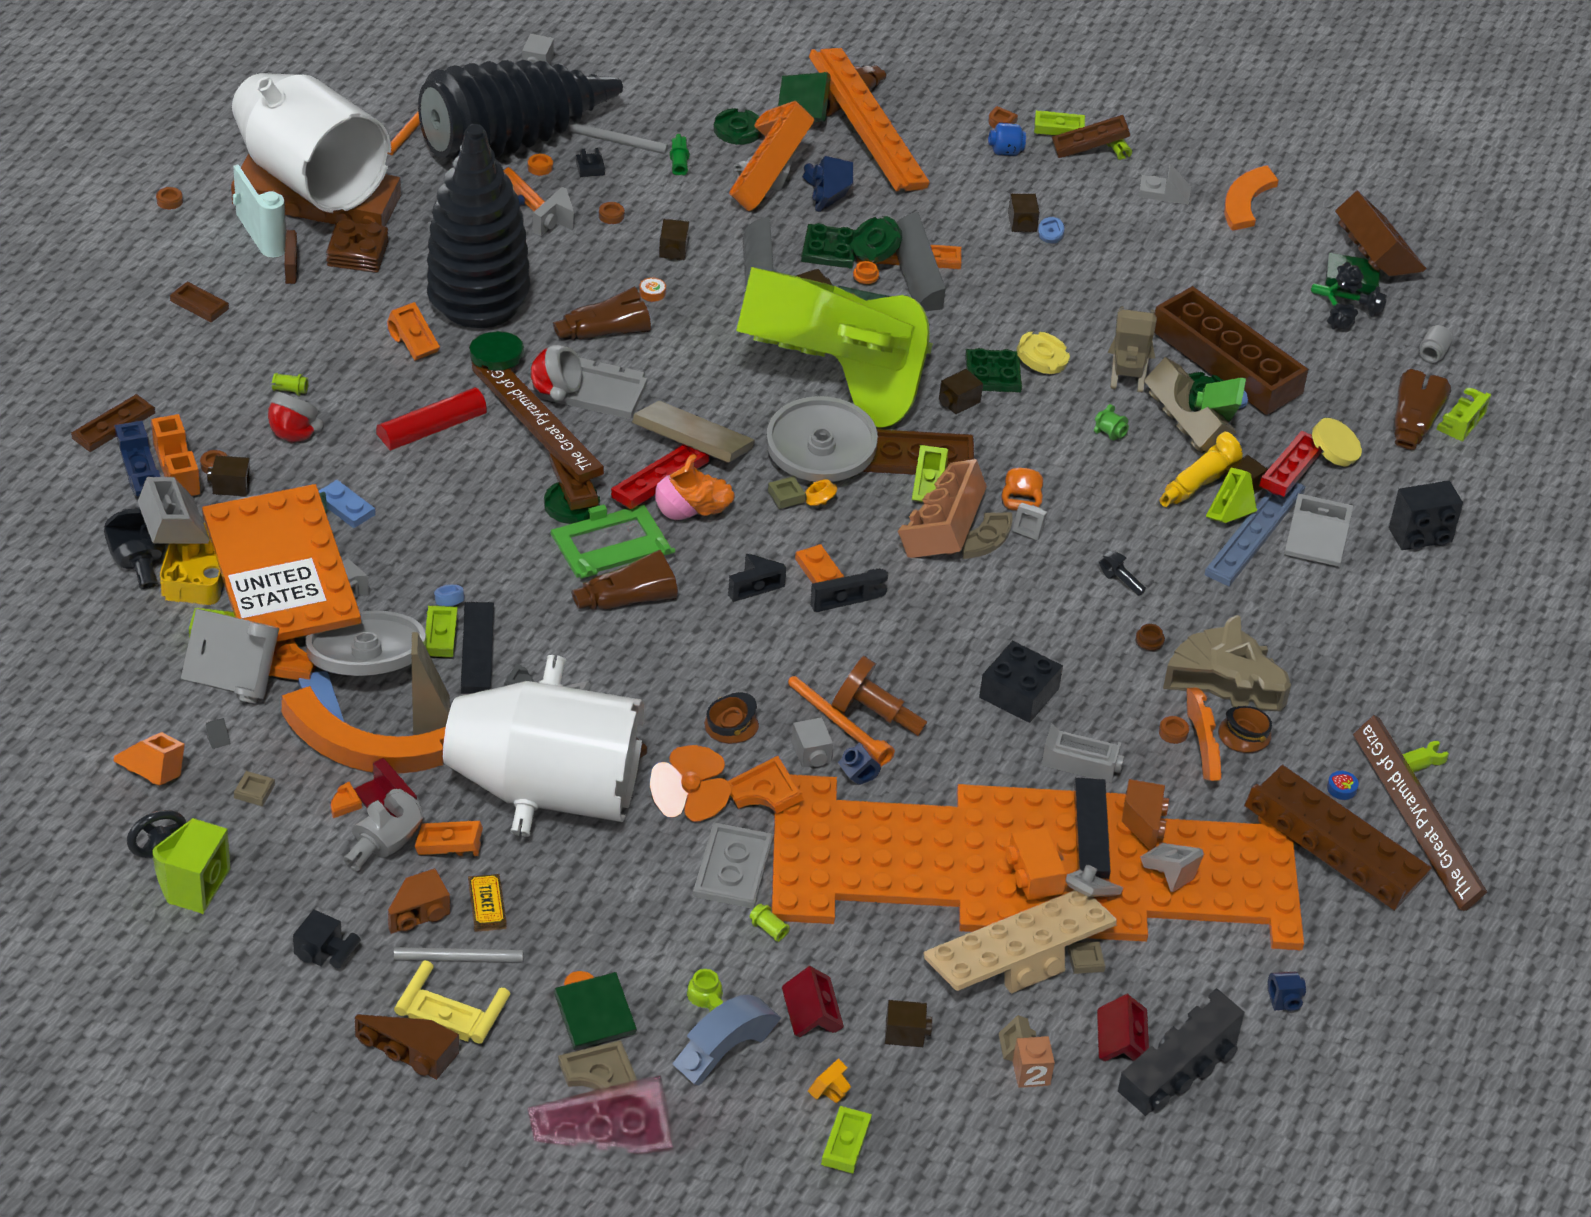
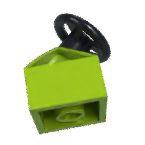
(187, 857)

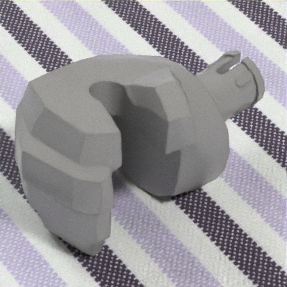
(382, 832)

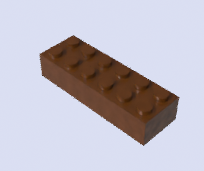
(1230, 349)

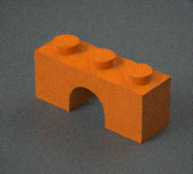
(172, 452)

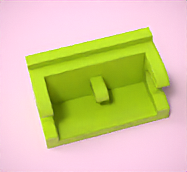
(1465, 415)

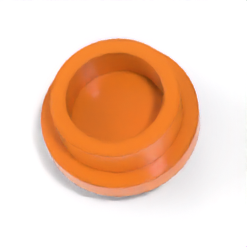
(866, 272)

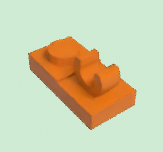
(449, 837)

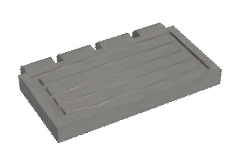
(604, 389)

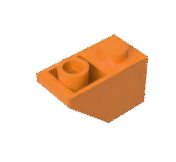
(154, 758)

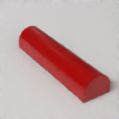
(432, 418)

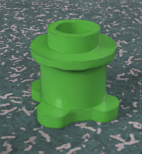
(1111, 423)

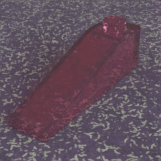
(618, 1116)

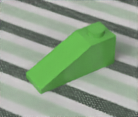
(1222, 397)

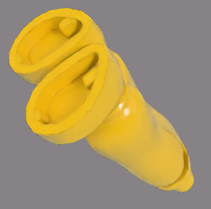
(1204, 470)

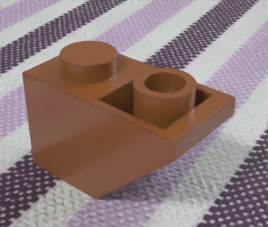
(1143, 811)
(419, 901)

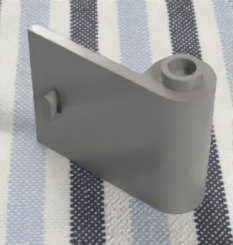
(230, 654)

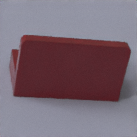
(384, 781)
(812, 1002)
(1122, 1028)

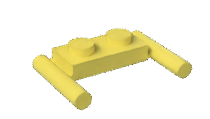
(456, 1016)

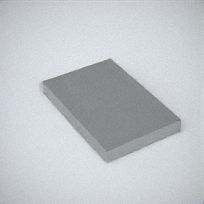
(733, 865)

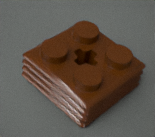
(357, 246)

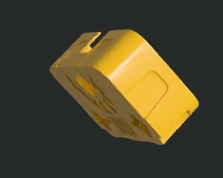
(183, 574)

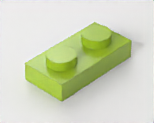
(1057, 123)
(441, 630)
(846, 1139)

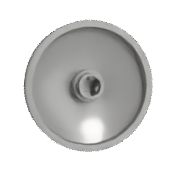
(821, 439)
(369, 648)

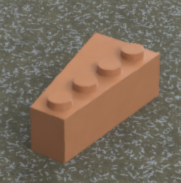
(946, 512)

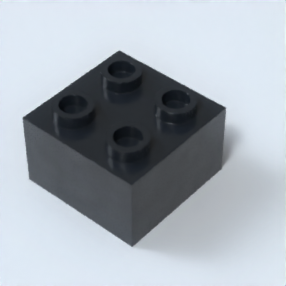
(1425, 515)
(1020, 681)

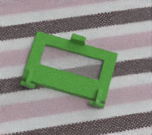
(609, 540)

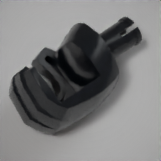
(132, 545)

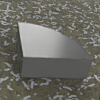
(518, 675)

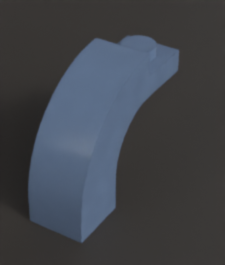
(722, 1029)

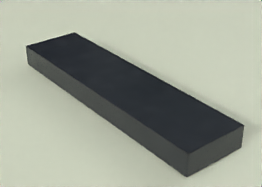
(477, 647)
(1092, 825)

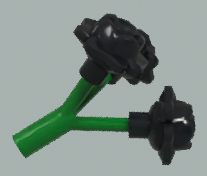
(1349, 278)

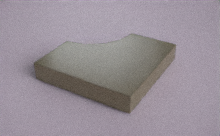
(597, 1066)

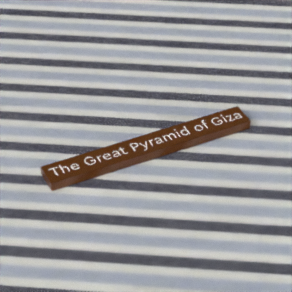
(541, 423)
(1420, 813)

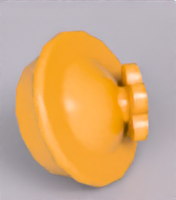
(820, 492)

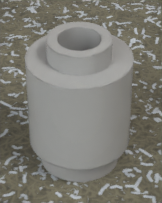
(1435, 343)

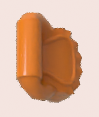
(1022, 483)

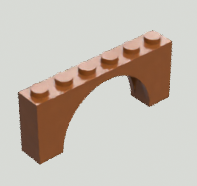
(374, 209)

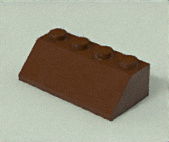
(1377, 237)

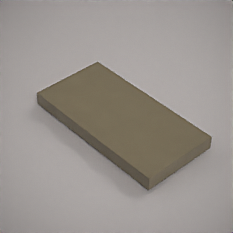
(693, 431)

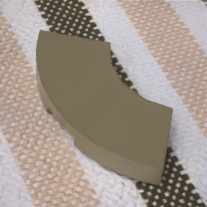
(988, 536)

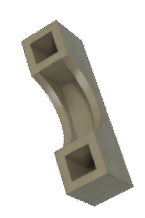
(1172, 387)

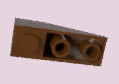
(416, 1042)

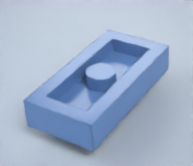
(347, 504)

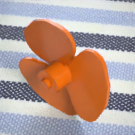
(684, 783)

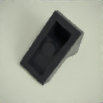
(757, 578)

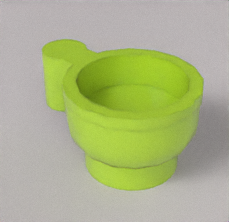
(705, 989)

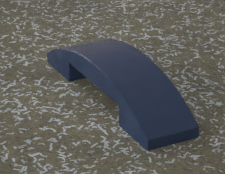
(135, 454)

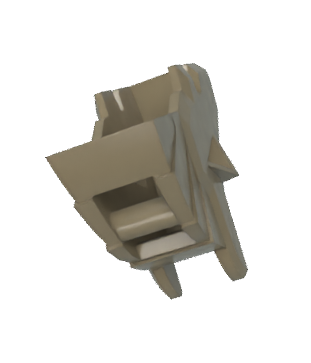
(1132, 345)
(1230, 667)

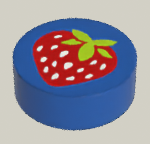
(1342, 785)

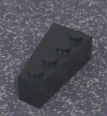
(1183, 1055)

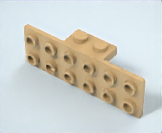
(1023, 946)

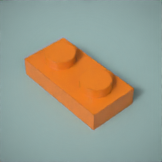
(817, 564)

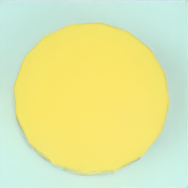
(1043, 352)
(1337, 441)

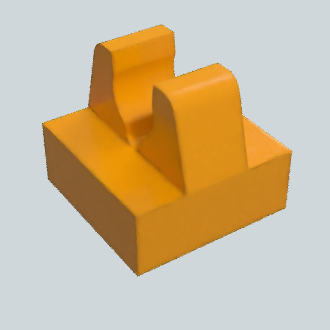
(831, 1083)

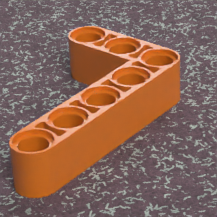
(783, 132)

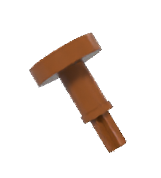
(875, 698)

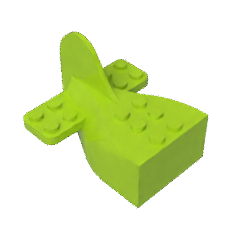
(875, 340)

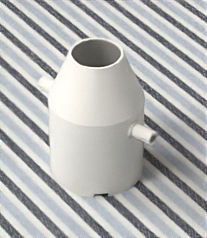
(312, 139)
(547, 746)

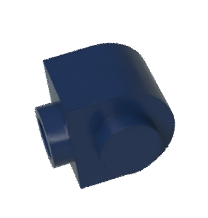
(859, 764)
(1286, 990)

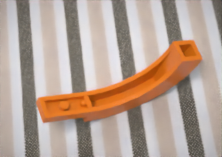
(357, 747)

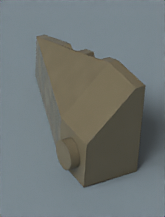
(429, 693)

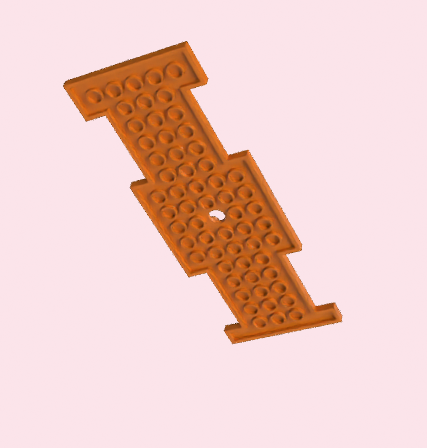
(959, 860)

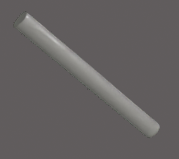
(618, 138)
(456, 954)

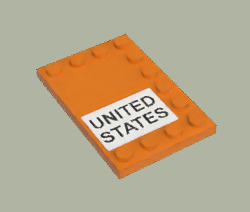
(282, 562)

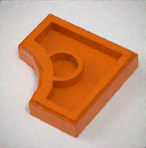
(291, 661)
(766, 785)

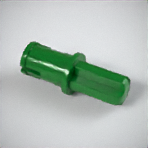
(679, 155)

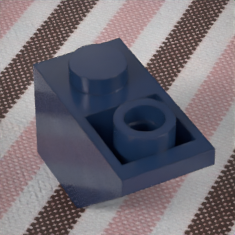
(832, 181)

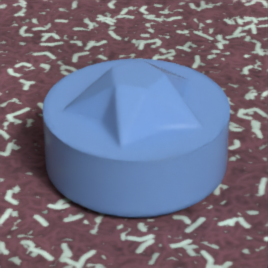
(1051, 230)
(449, 595)

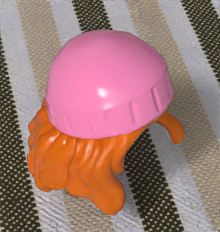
(692, 493)

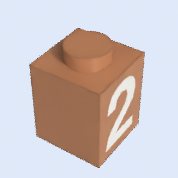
(1033, 1061)

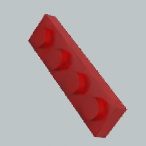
(1291, 465)
(643, 483)

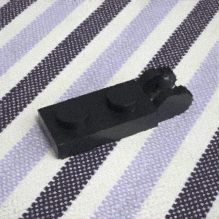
(848, 590)

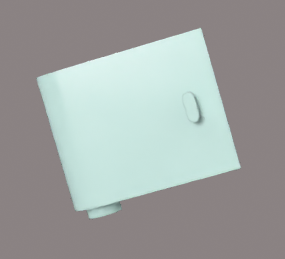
(261, 215)

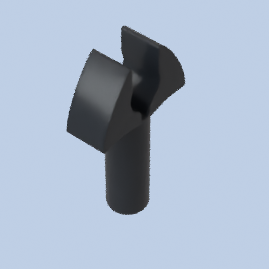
(1113, 565)

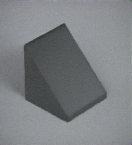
(217, 733)

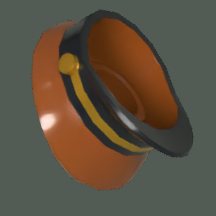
(732, 718)
(1245, 729)

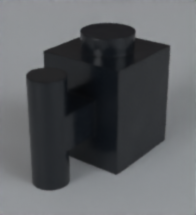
(321, 937)

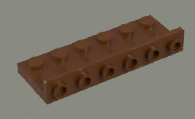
(1337, 836)

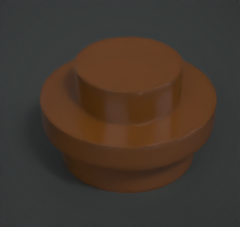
(1150, 637)

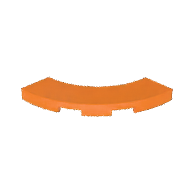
(1242, 191)
(1205, 725)

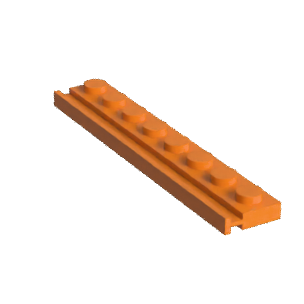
(870, 120)

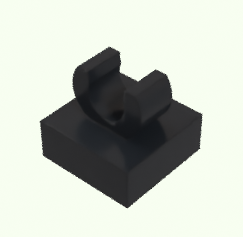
(590, 164)

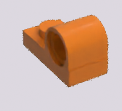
(410, 326)

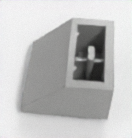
(171, 512)
(1318, 530)

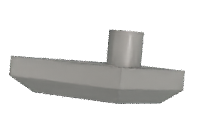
(1090, 885)

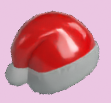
(556, 372)
(292, 418)

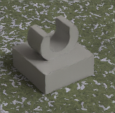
(1029, 521)

